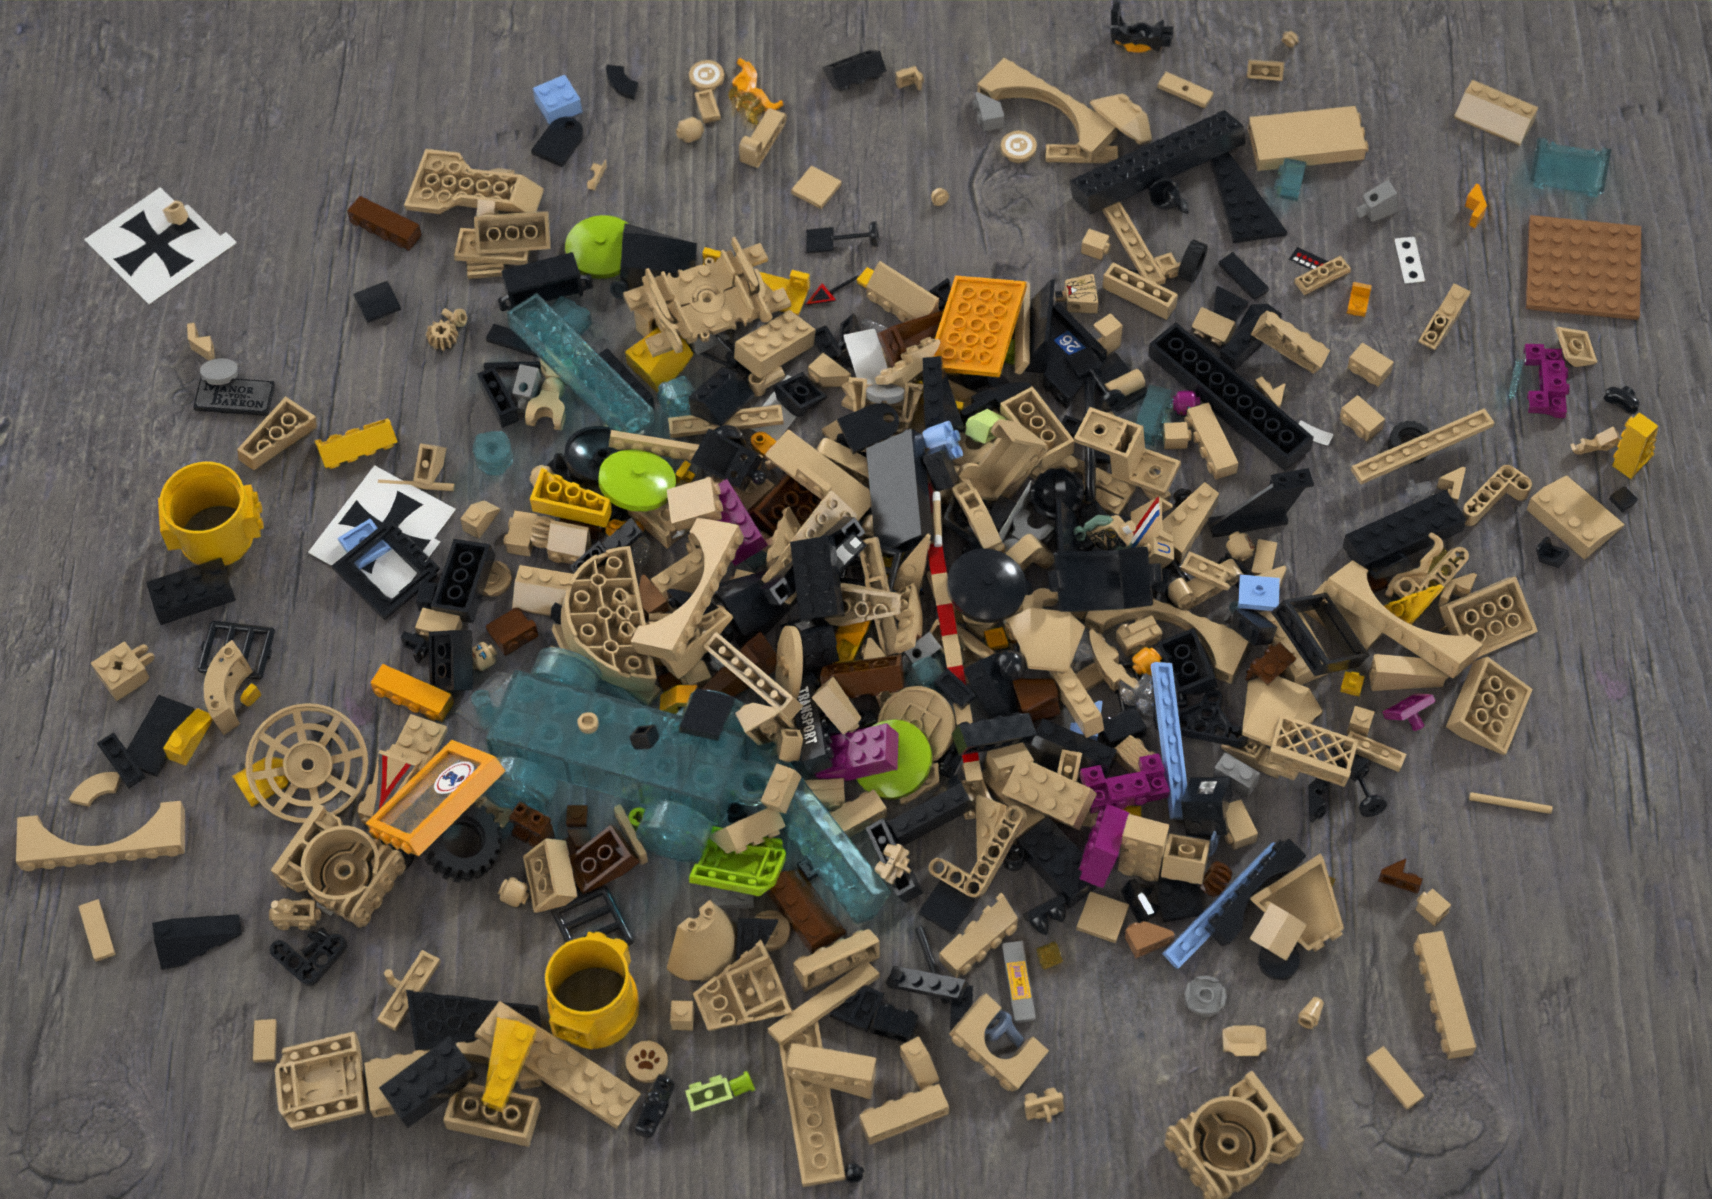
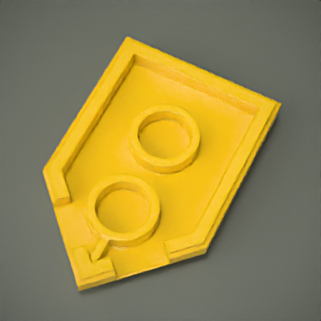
(262, 784)

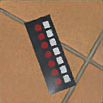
(1306, 259)

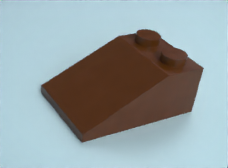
(602, 860)

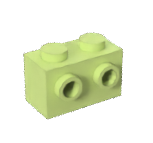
(980, 426)
(708, 1094)

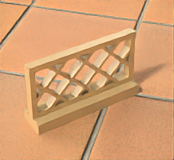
(1309, 762)

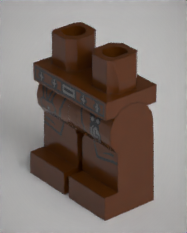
(530, 825)

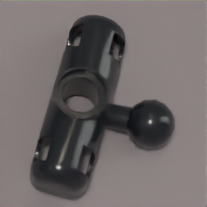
(654, 1106)

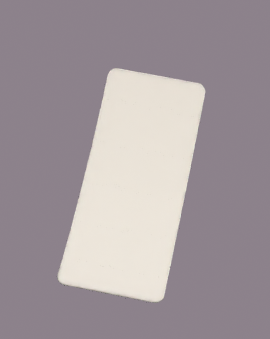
(1319, 435)

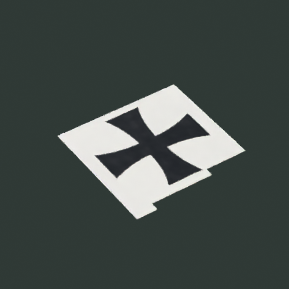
(154, 252)
(408, 507)

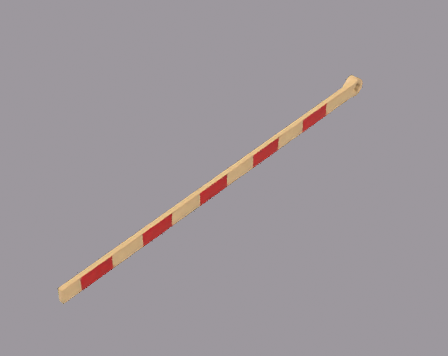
(950, 639)

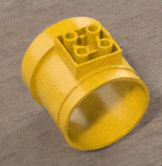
(202, 487)
(597, 1027)

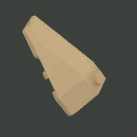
(866, 604)

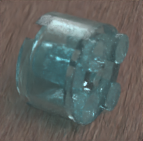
(674, 397)
(492, 452)
(925, 672)

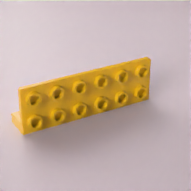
(795, 287)

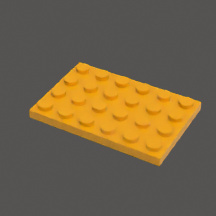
(979, 324)

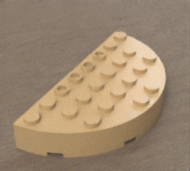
(602, 616)

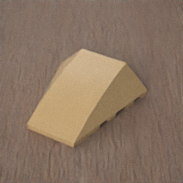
(904, 408)
(1268, 702)
(743, 992)

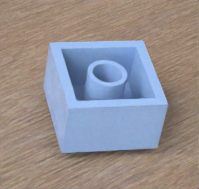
(557, 99)

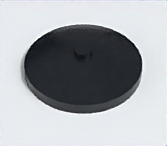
(587, 451)
(986, 585)

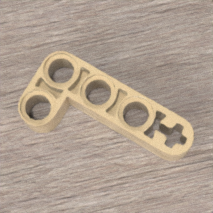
(755, 148)
(853, 464)
(1491, 497)
(1435, 574)
(1191, 593)

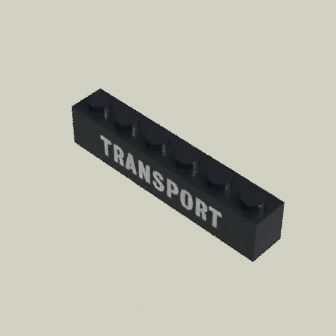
(813, 726)

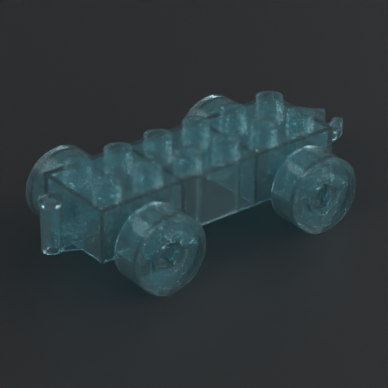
(679, 779)

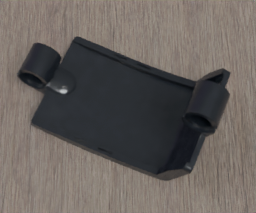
(1104, 579)

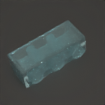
(1154, 413)

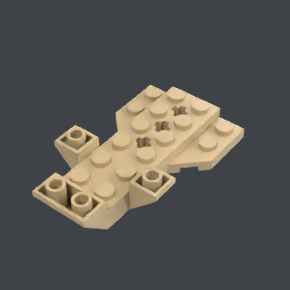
(448, 181)

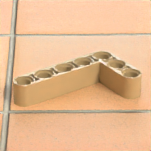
(1030, 550)
(984, 859)

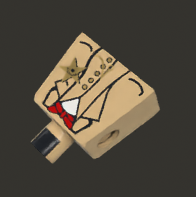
(1079, 294)

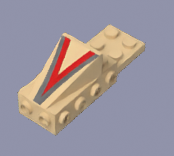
(397, 766)

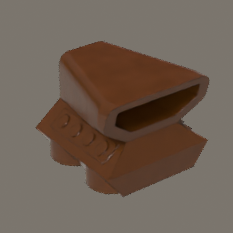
(1037, 698)

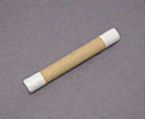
(937, 519)

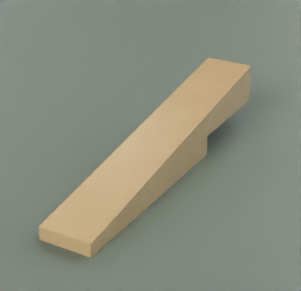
(876, 578)

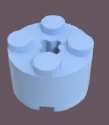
(943, 434)

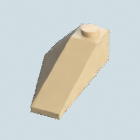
(711, 622)

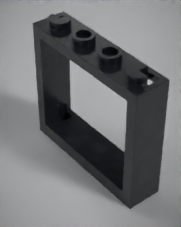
(1287, 616)

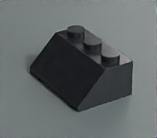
(855, 69)
(720, 397)
(451, 660)
(1189, 663)

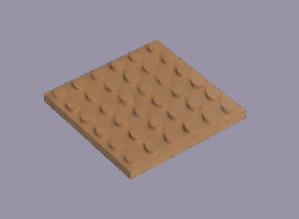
(1583, 267)

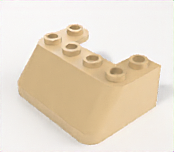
(1006, 462)

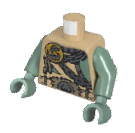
(1107, 532)

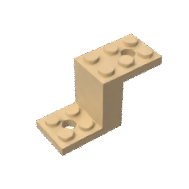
(1127, 451)

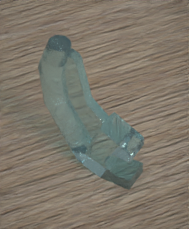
(1515, 378)

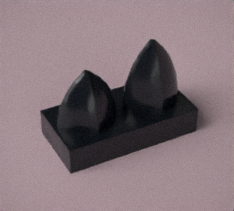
(559, 467)
(1136, 897)
(1038, 917)

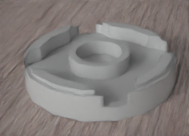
(219, 371)
(890, 393)
(1205, 996)

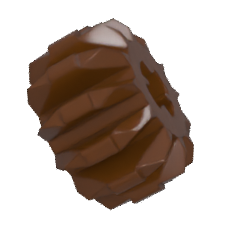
(1216, 879)

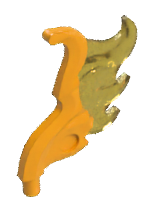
(747, 95)

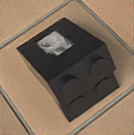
(817, 643)
(1206, 805)

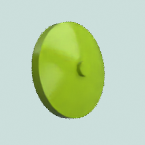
(597, 246)
(636, 480)
(913, 764)

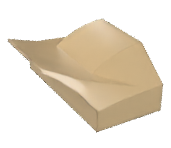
(1244, 1040)

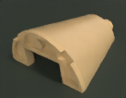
(1309, 898)
(704, 945)

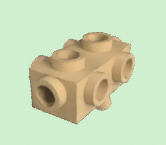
(292, 913)

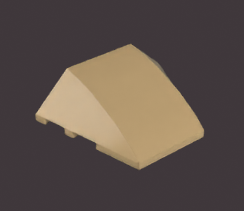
(1046, 638)

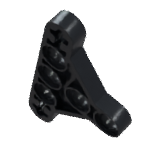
(1216, 722)

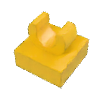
(684, 473)
(1352, 683)

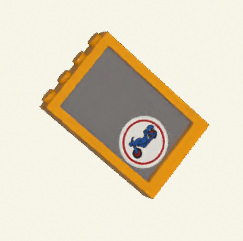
(435, 797)

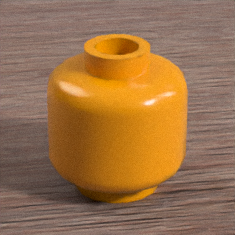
(1144, 659)

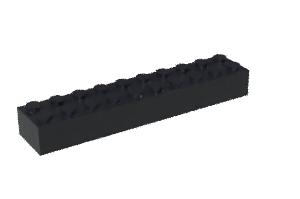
(1157, 160)
(1231, 396)

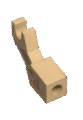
(1603, 441)

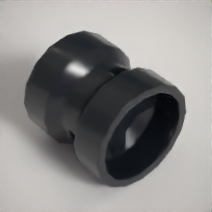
(1015, 853)

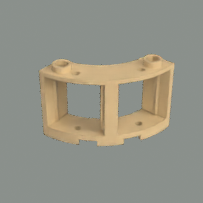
(223, 686)

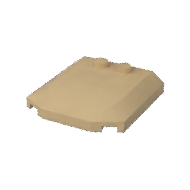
(321, 1081)

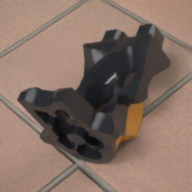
(1140, 36)

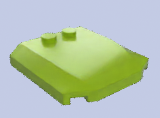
(746, 872)

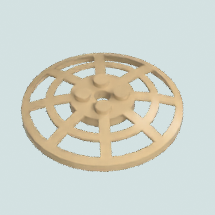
(304, 751)

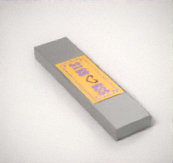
(1018, 982)

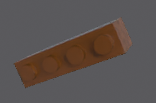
(384, 223)

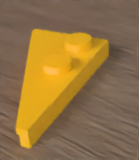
(1413, 605)

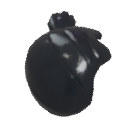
(1011, 663)

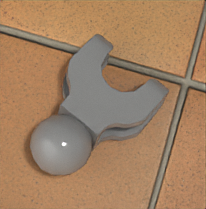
(1021, 528)

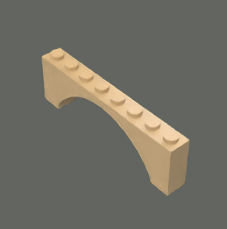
(1011, 81)
(671, 634)
(1221, 643)
(1446, 652)
(158, 837)
(381, 1070)

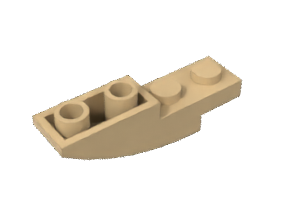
(1445, 317)
(910, 364)
(977, 514)
(910, 619)
(1108, 662)
(1255, 756)

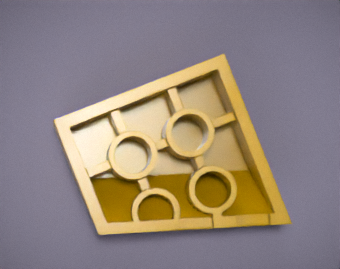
(658, 368)

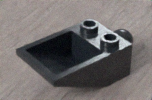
(727, 459)

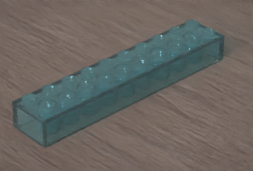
(580, 366)
(826, 845)

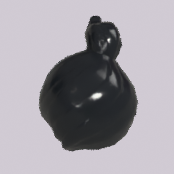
(1166, 195)

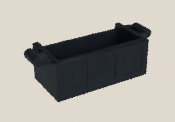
(546, 277)

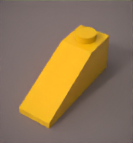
(187, 737)

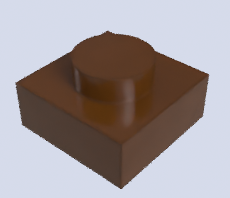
(576, 815)

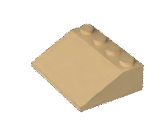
(1574, 516)
(1496, 612)
(1489, 706)

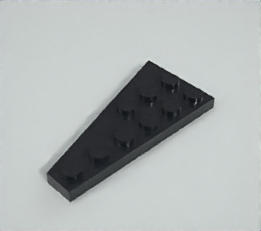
(1244, 208)
(441, 1016)

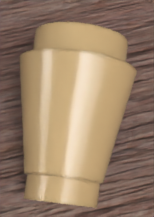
(1311, 1013)

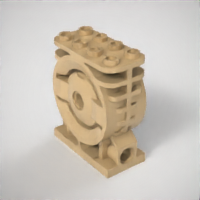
(328, 841)
(1231, 1170)

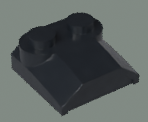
(798, 394)

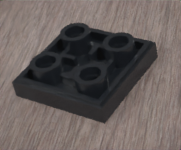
(947, 907)

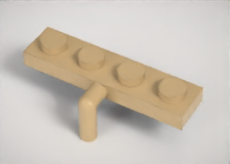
(414, 980)

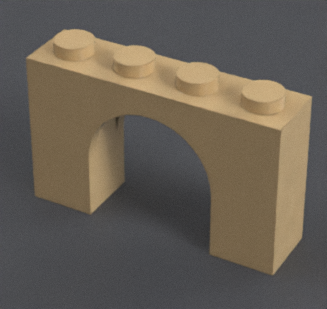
(970, 1035)

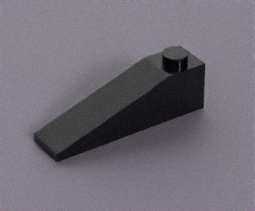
(185, 938)

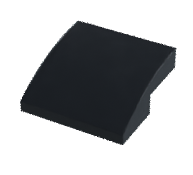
(377, 301)

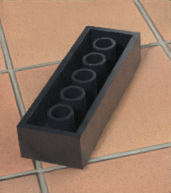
(1405, 530)

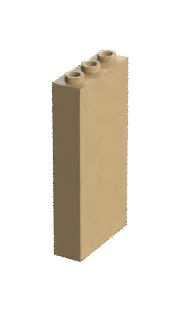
(1307, 136)

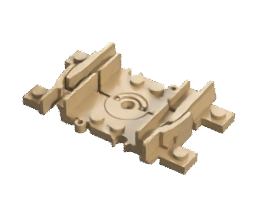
(683, 298)

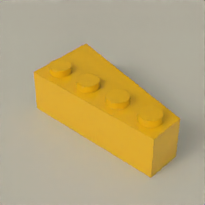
(1636, 445)

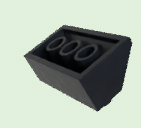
(1052, 738)

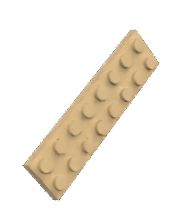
(568, 1071)
(812, 1120)

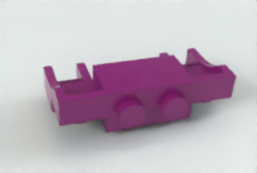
(1552, 380)
(1129, 788)

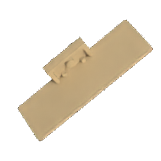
(818, 472)
(824, 517)

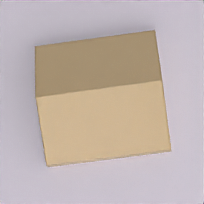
(1576, 347)
(1278, 931)

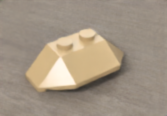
(1124, 116)

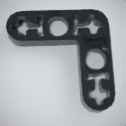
(306, 966)

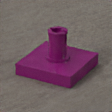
(1409, 709)

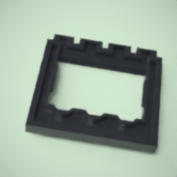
(366, 588)

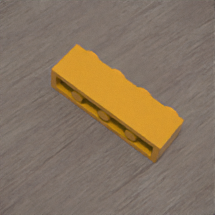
(412, 693)

